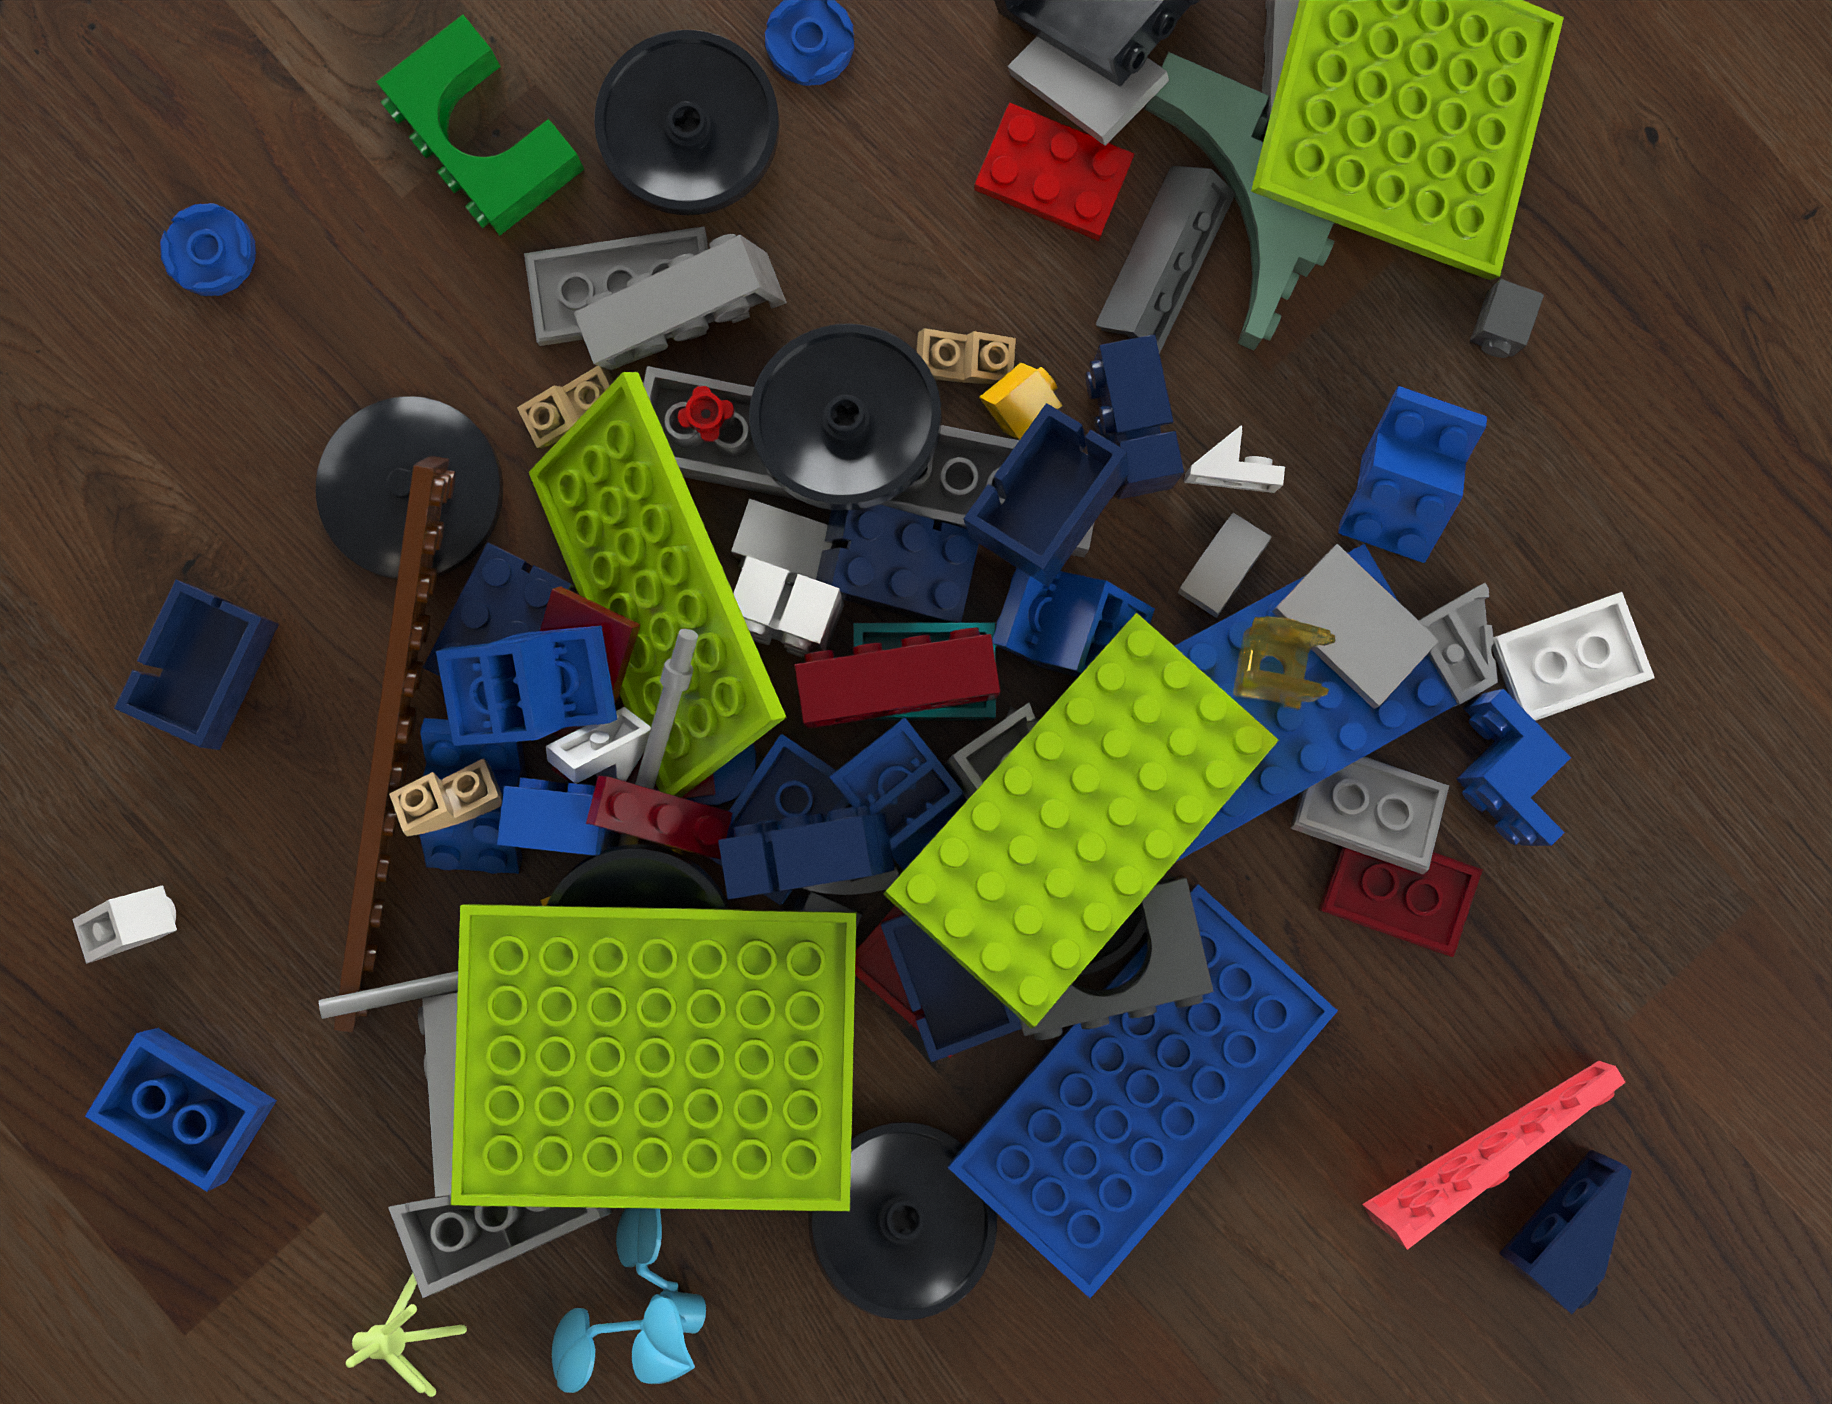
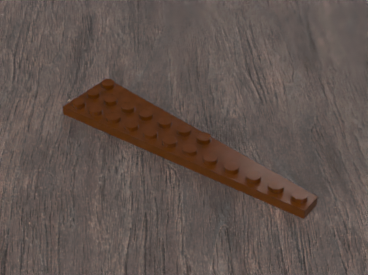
(403, 674)

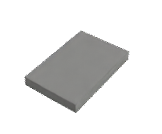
(1083, 94)
(1373, 632)
(1375, 812)

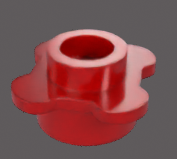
(702, 400)

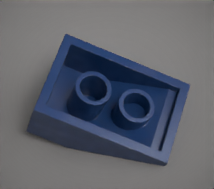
(1572, 1233)

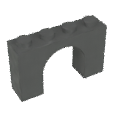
(1170, 972)

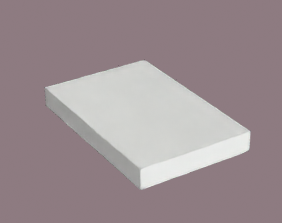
(1572, 657)

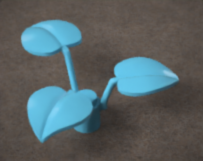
(660, 1347)

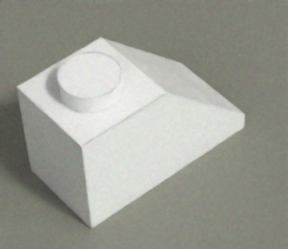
(125, 923)

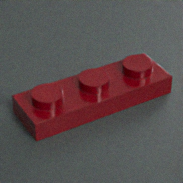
(658, 817)

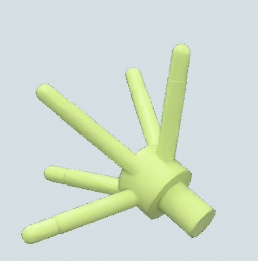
(389, 1341)

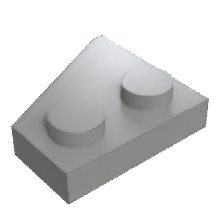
(1464, 644)

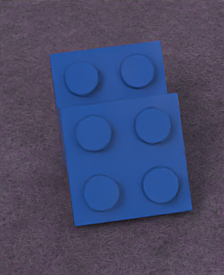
(1412, 474)
(1063, 623)
(526, 685)
(1512, 769)
(906, 783)
(472, 842)

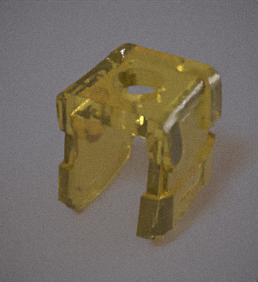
(1290, 644)

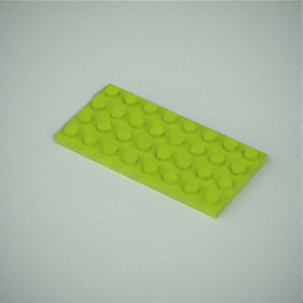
(647, 556)
(1081, 820)

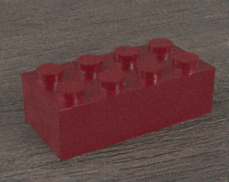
(897, 679)

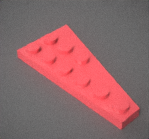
(1453, 1180)

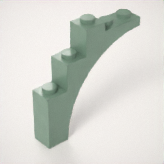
(1227, 126)

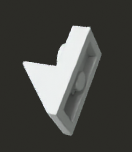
(1223, 469)
(601, 748)

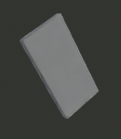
(569, 276)

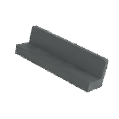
(1167, 254)

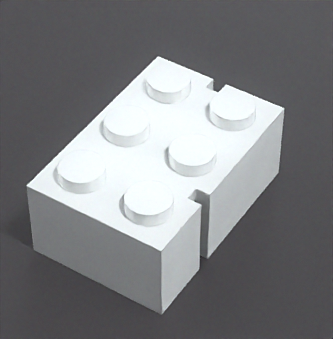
(796, 615)

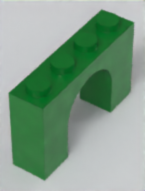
(425, 93)

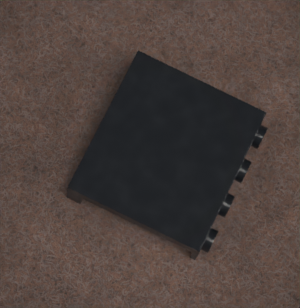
(1100, 34)

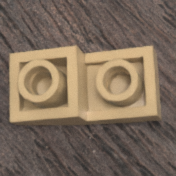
(966, 358)
(558, 408)
(438, 804)

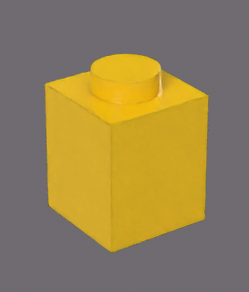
(1020, 398)

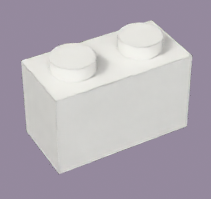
(781, 540)

